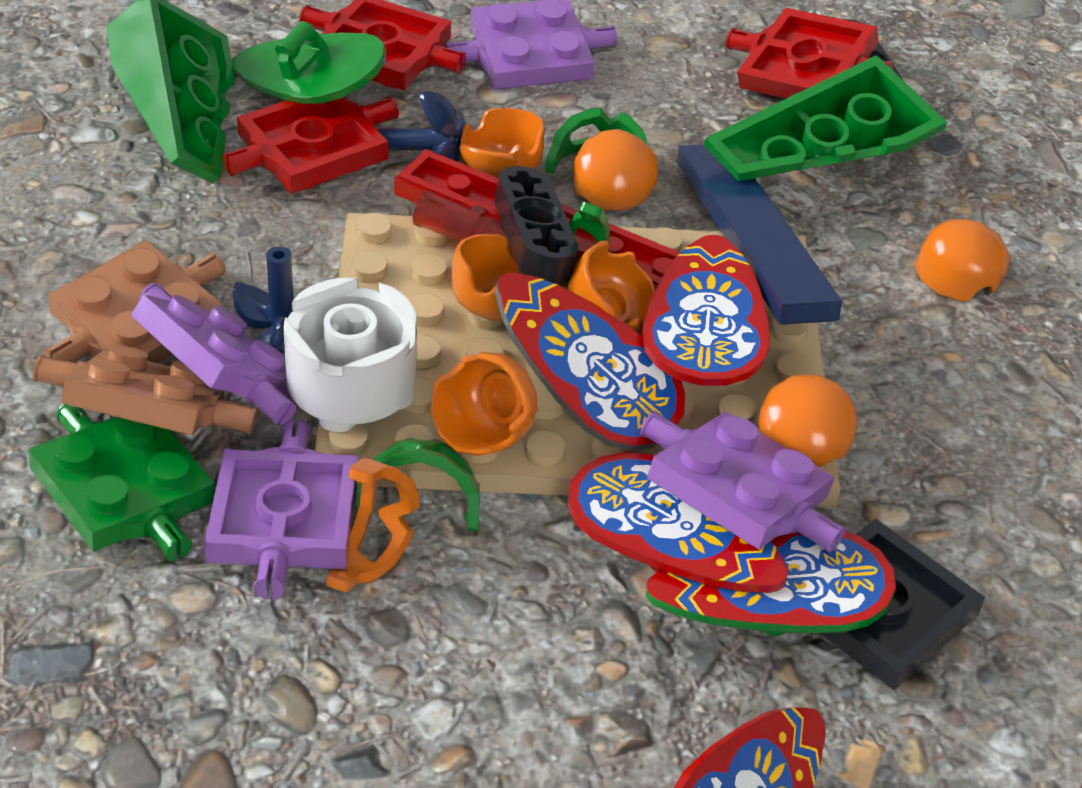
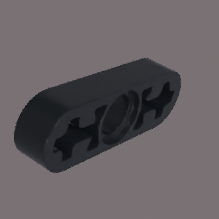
(535, 224)

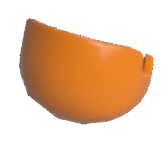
(503, 140)
(615, 170)
(962, 259)
(476, 270)
(613, 284)
(483, 404)
(810, 417)

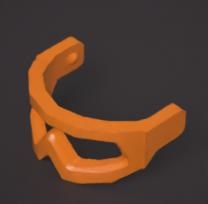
(358, 567)

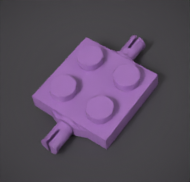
(533, 43)
(218, 350)
(742, 479)
(282, 509)

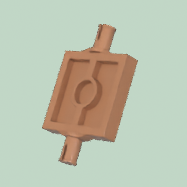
(101, 301)
(143, 391)

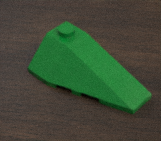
(176, 79)
(835, 121)

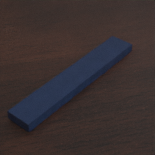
(750, 221)

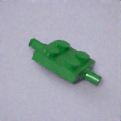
(121, 480)

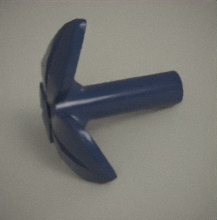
(442, 138)
(268, 309)

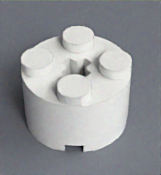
(350, 352)

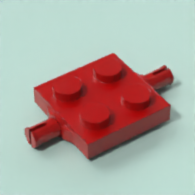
(410, 37)
(800, 51)
(311, 141)

